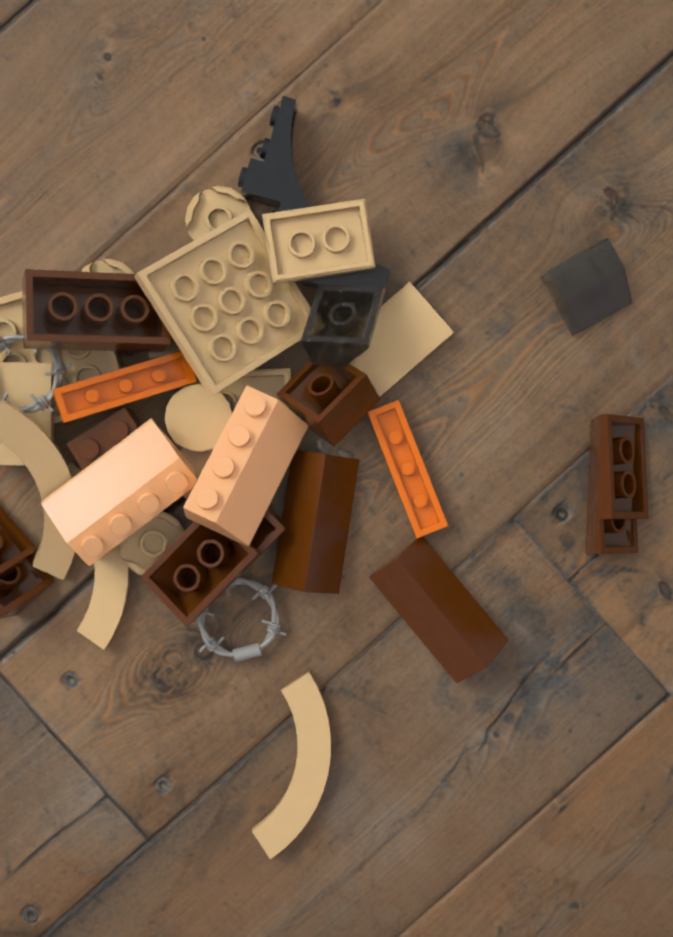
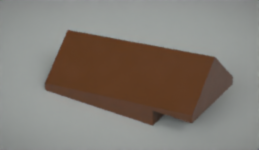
(616, 484)
(316, 522)
(205, 565)
(18, 578)
(440, 610)

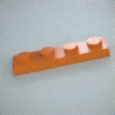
(123, 386)
(407, 469)

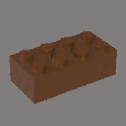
(89, 313)

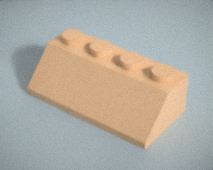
(246, 467)
(120, 492)

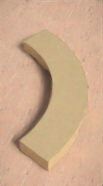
(49, 472)
(108, 594)
(311, 767)

